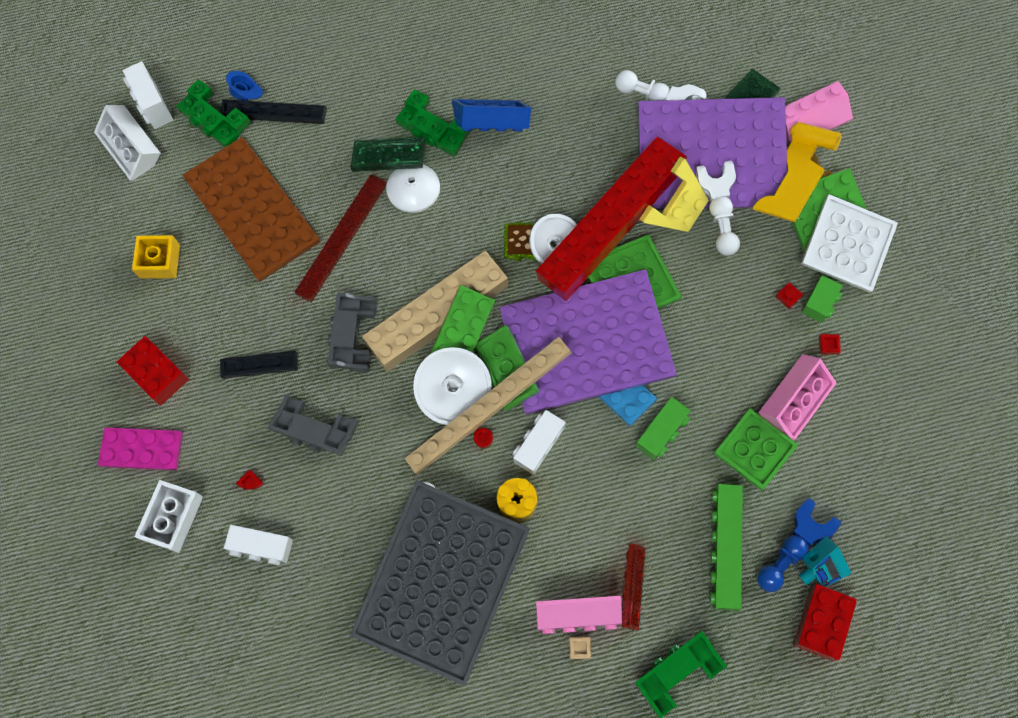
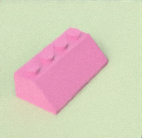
(823, 108)
(798, 396)
(579, 613)

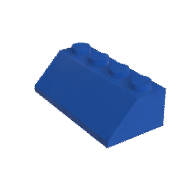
(491, 114)

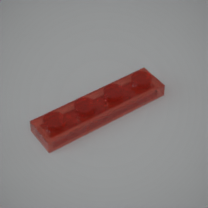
(633, 587)

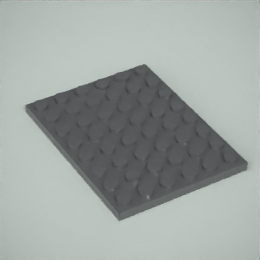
(440, 582)

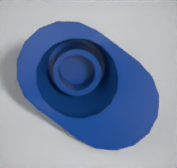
(243, 86)

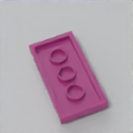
(140, 449)

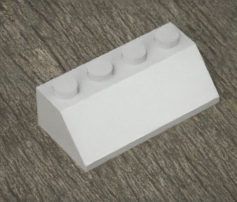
(126, 141)

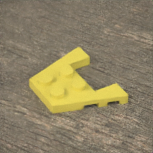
(684, 205)

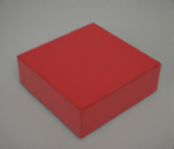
(829, 344)

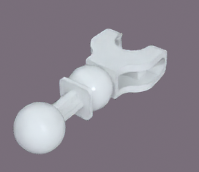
(628, 82)
(720, 205)

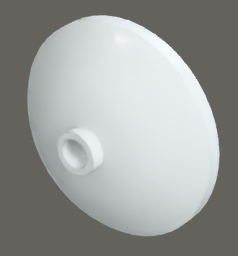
(413, 196)
(547, 229)

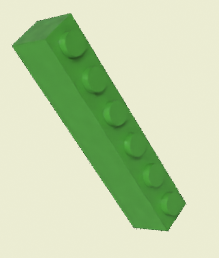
(727, 548)

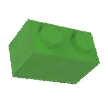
(822, 299)

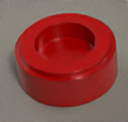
(483, 438)

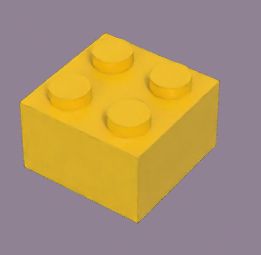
(156, 256)

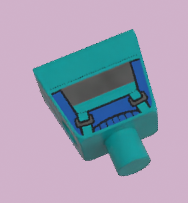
(824, 564)

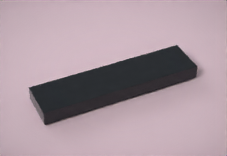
(258, 364)

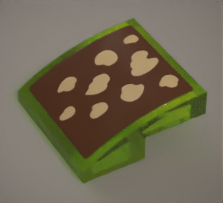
(517, 241)

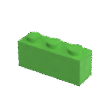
(663, 429)

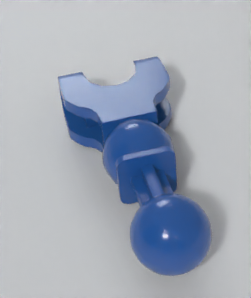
(794, 547)

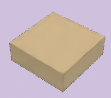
(580, 647)

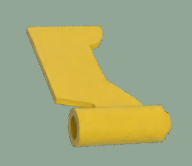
(802, 172)

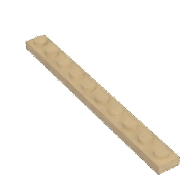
(488, 405)

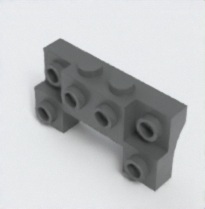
(345, 332)
(311, 432)

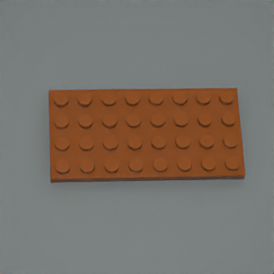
(251, 209)

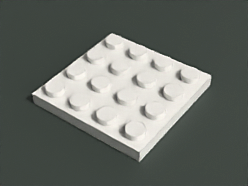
(849, 243)

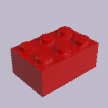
(152, 370)
(825, 622)

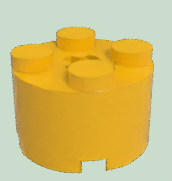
(517, 488)

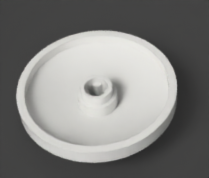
(450, 383)

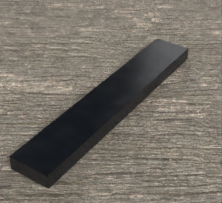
(276, 111)

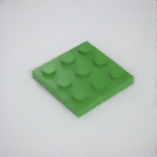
(756, 449)

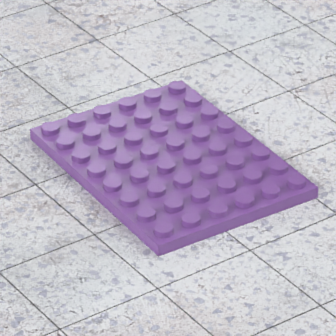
(722, 130)
(611, 335)

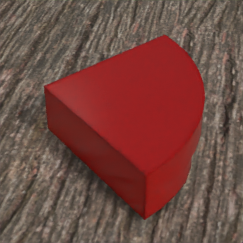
(249, 481)

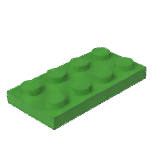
(464, 320)
(503, 358)

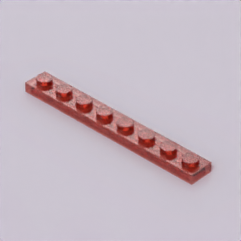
(340, 238)

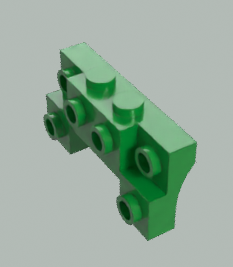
(208, 119)
(425, 124)
(676, 667)

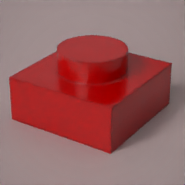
(789, 295)

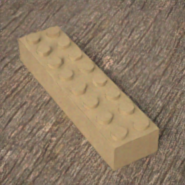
(423, 317)

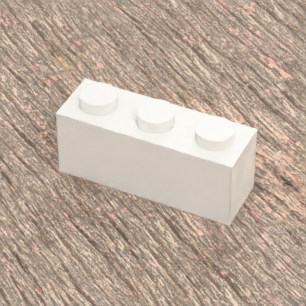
(538, 441)
(258, 545)

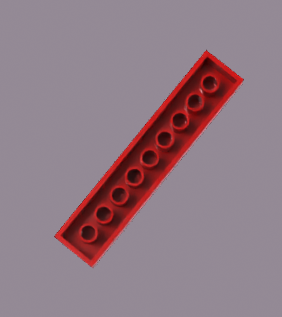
(609, 219)

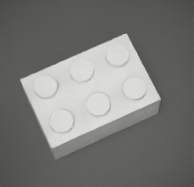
(146, 95)
(169, 516)

